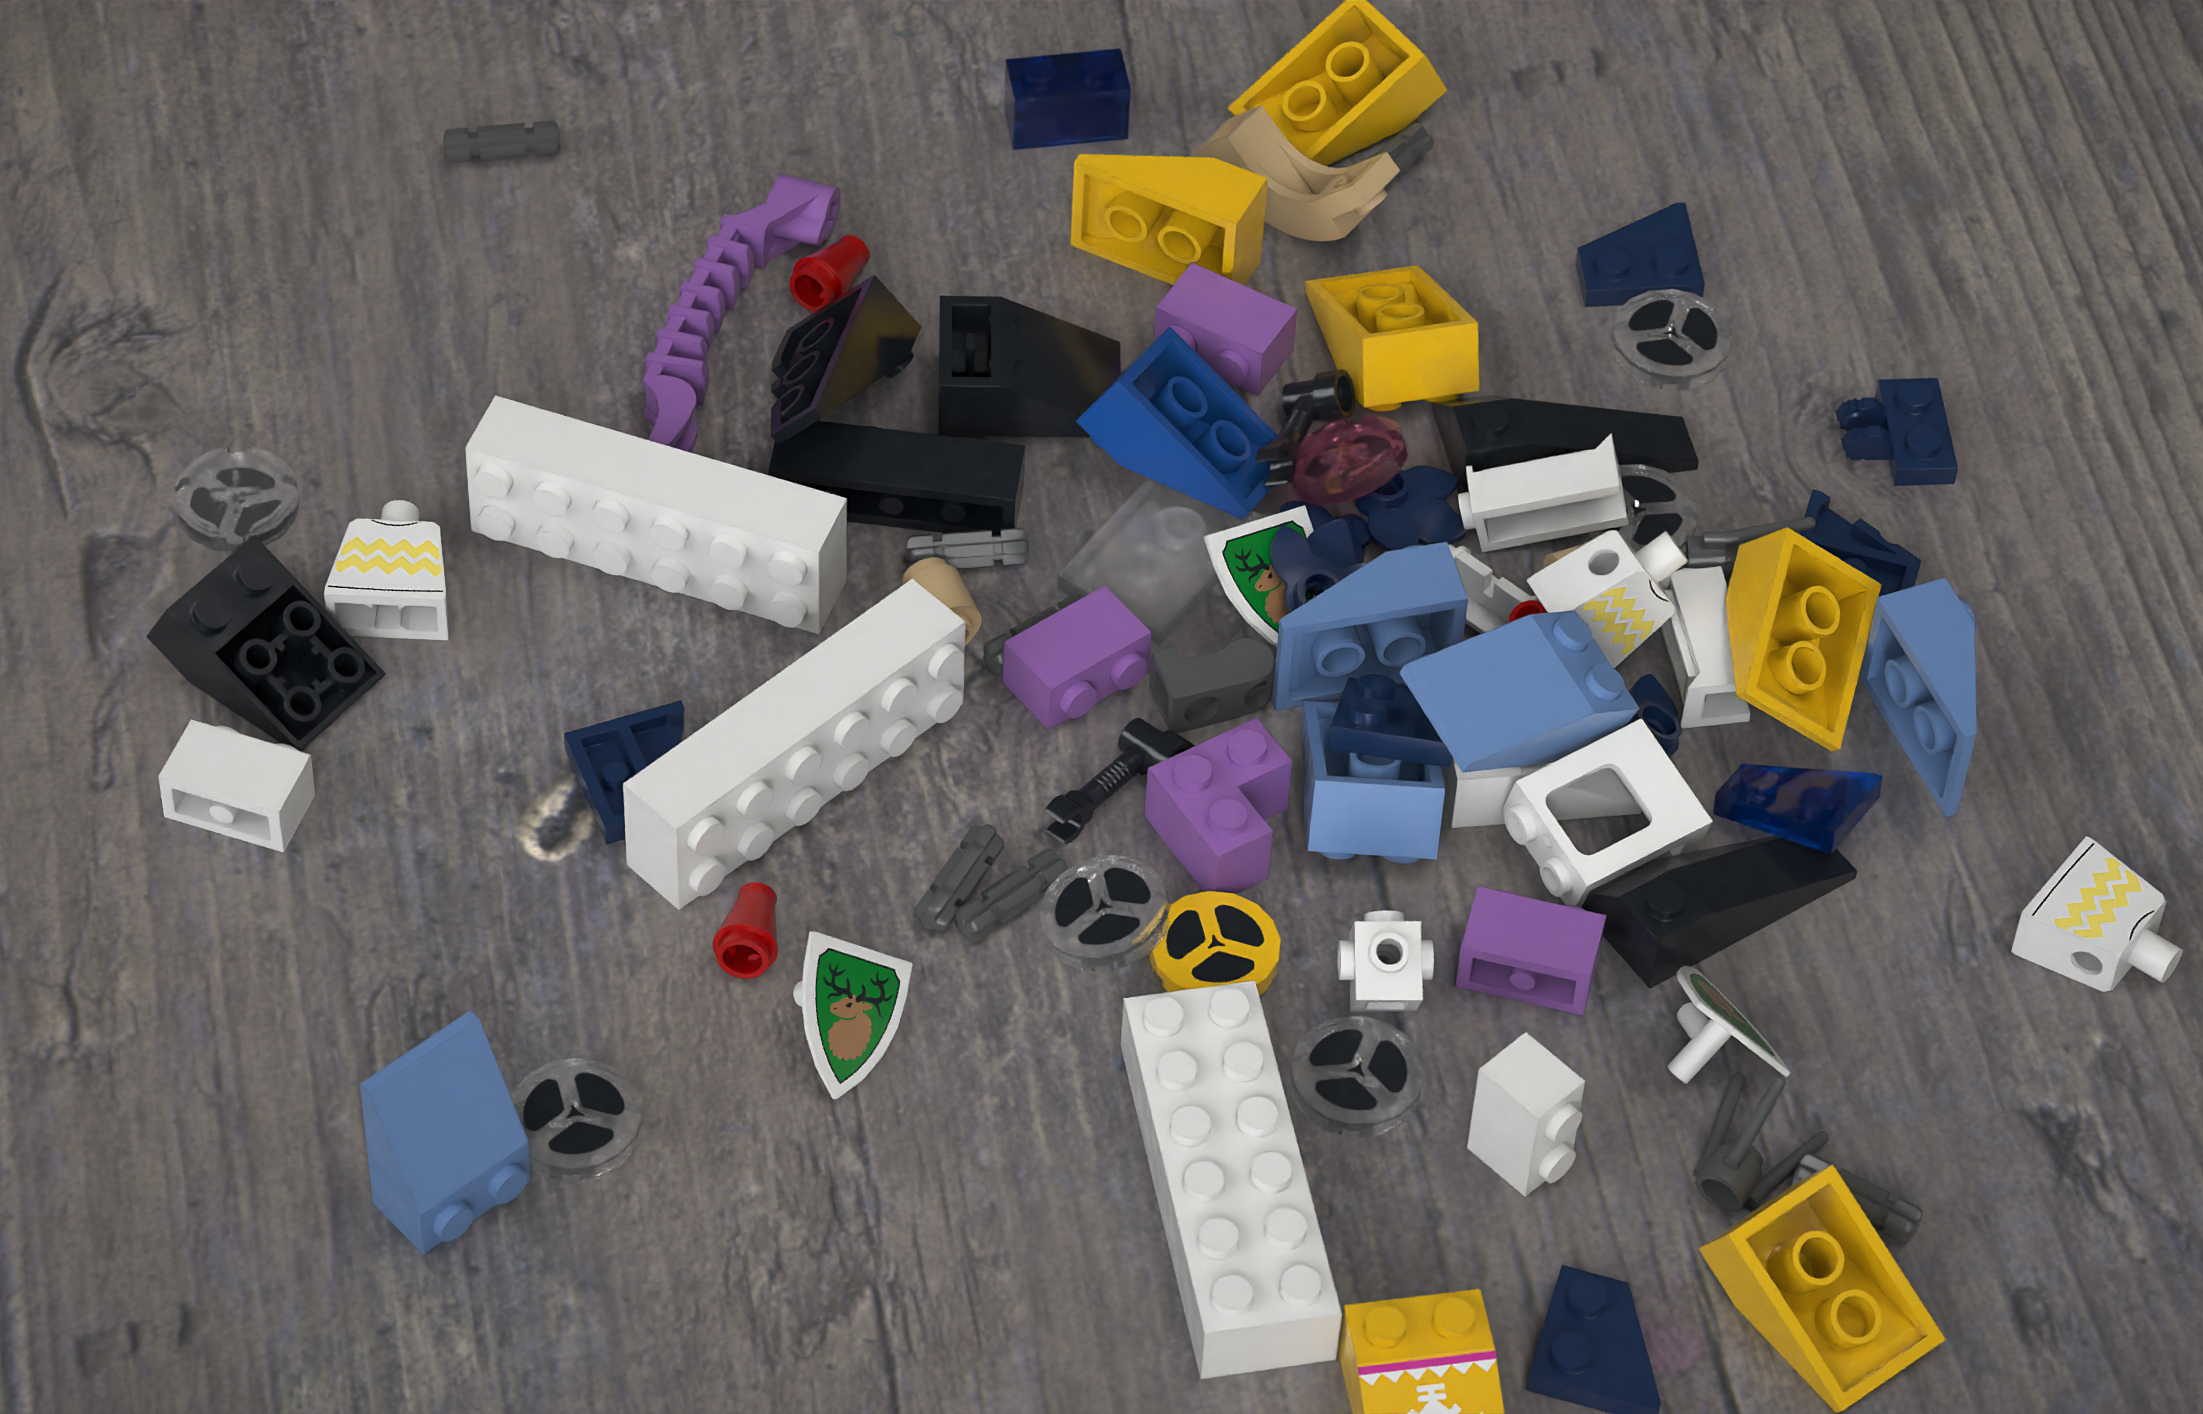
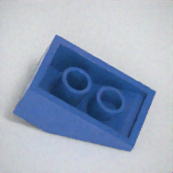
(1183, 427)

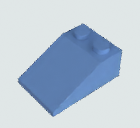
(1370, 624)
(1924, 682)
(1521, 693)
(1366, 800)
(443, 1136)

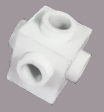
(1379, 985)

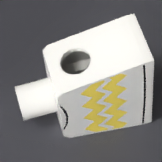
(390, 577)
(1613, 589)
(2096, 922)

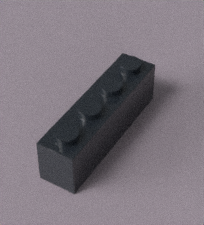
(907, 476)

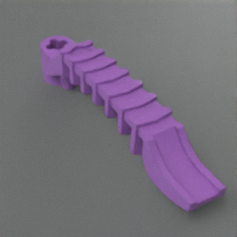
(677, 369)

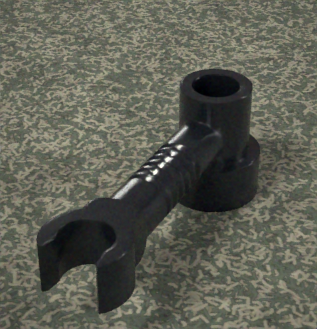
(1325, 398)
(1141, 749)

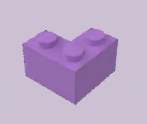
(1216, 803)

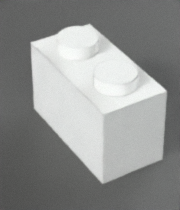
(237, 785)
(1526, 1115)

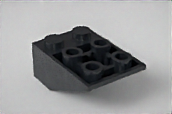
(1017, 369)
(265, 647)

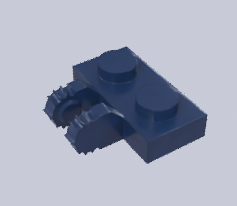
(1902, 426)

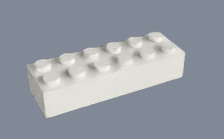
(657, 514)
(794, 744)
(1229, 1180)

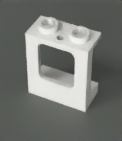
(1664, 797)

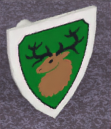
(1246, 572)
(849, 1007)
(1710, 1034)

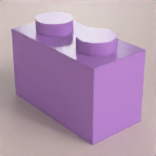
(1229, 326)
(1077, 657)
(1530, 950)

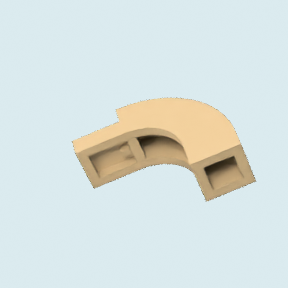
(1301, 194)

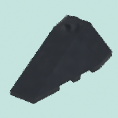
(839, 355)
(1512, 430)
(1709, 899)

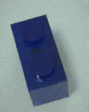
(1067, 99)

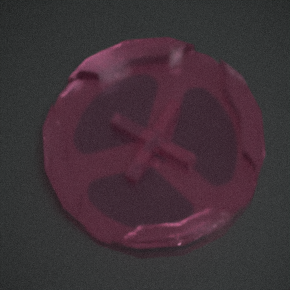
(1348, 460)

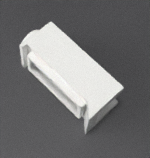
(1545, 498)
(1701, 648)

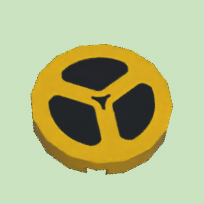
(1216, 942)

